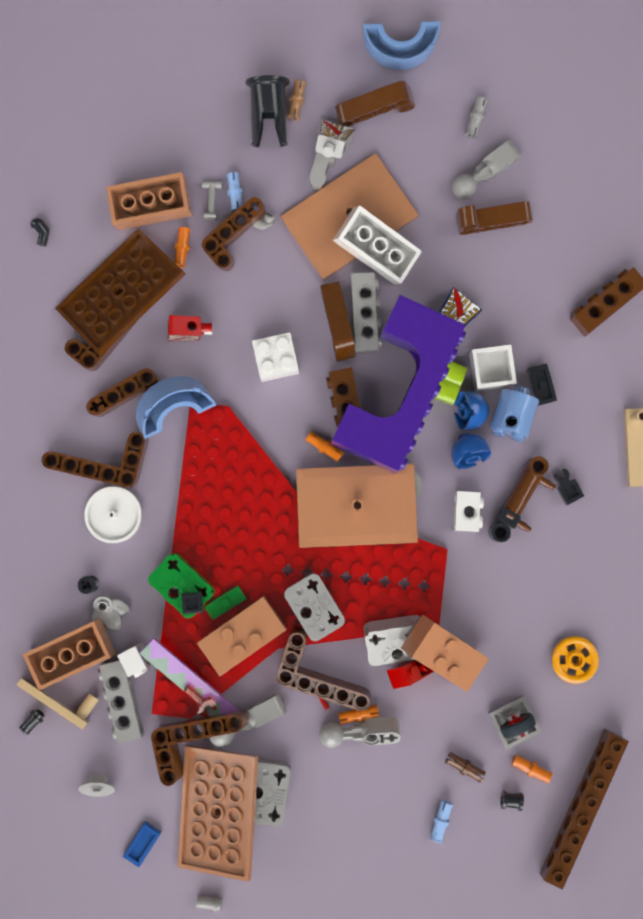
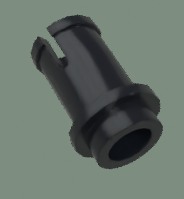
(32, 721)

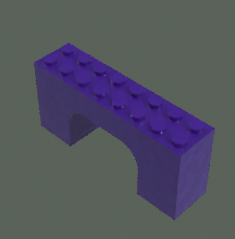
(432, 343)

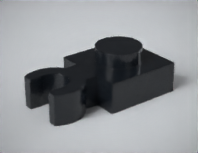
(569, 489)

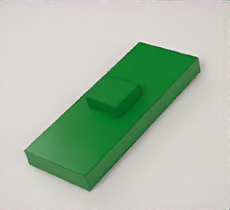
(225, 602)

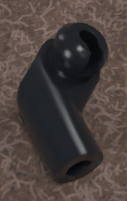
(42, 229)

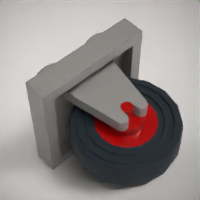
(514, 722)

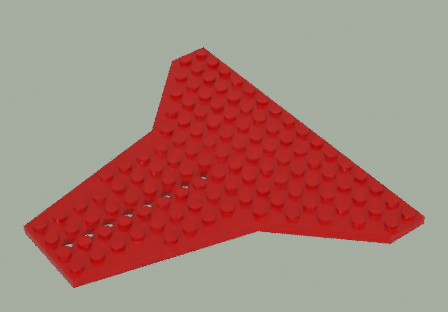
(241, 530)

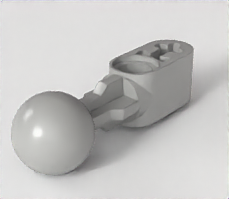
(492, 165)
(257, 714)
(371, 731)

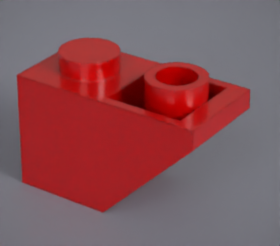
(407, 673)

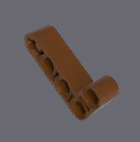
(375, 103)
(492, 218)
(236, 231)
(338, 321)
(86, 352)
(123, 395)

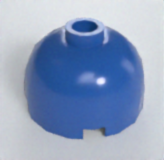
(471, 410)
(469, 450)

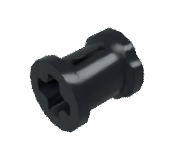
(82, 585)
(512, 800)

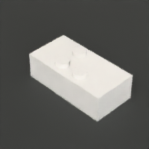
(377, 245)

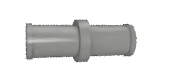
(476, 117)

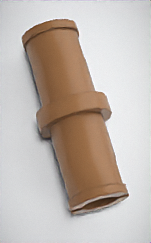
(296, 100)

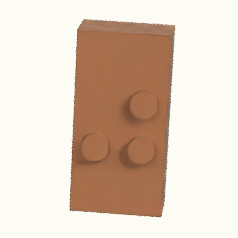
(149, 201)
(242, 635)
(444, 653)
(69, 654)

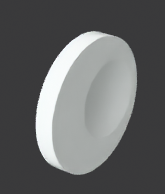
(113, 514)

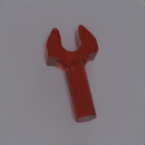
(202, 702)

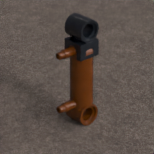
(510, 513)

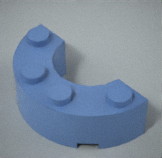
(399, 54)
(167, 396)

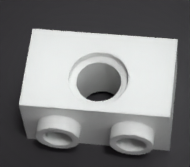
(462, 500)
(133, 662)

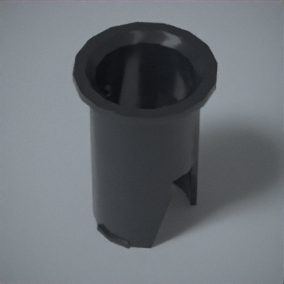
(268, 102)

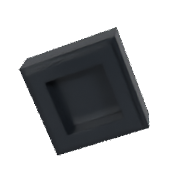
(192, 602)

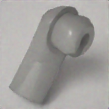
(265, 222)

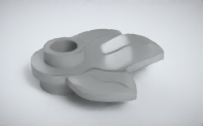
(112, 613)

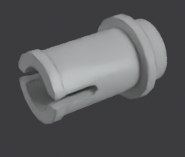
(210, 903)

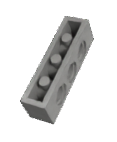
(367, 282)
(120, 731)

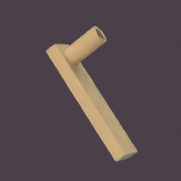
(634, 446)
(76, 718)

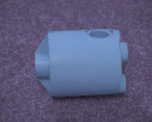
(514, 406)

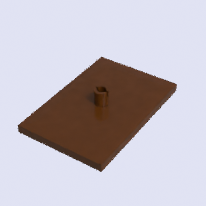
(120, 291)

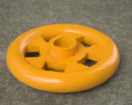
(561, 669)

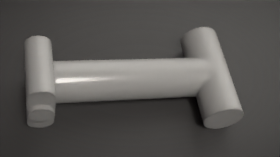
(211, 186)

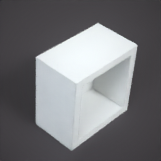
(275, 357)
(492, 367)

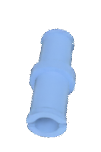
(234, 191)
(441, 821)

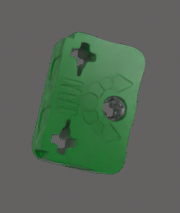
(184, 578)

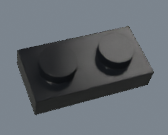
(542, 384)

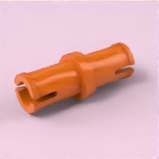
(182, 246)
(324, 446)
(355, 715)
(532, 769)

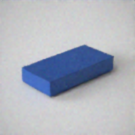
(142, 844)

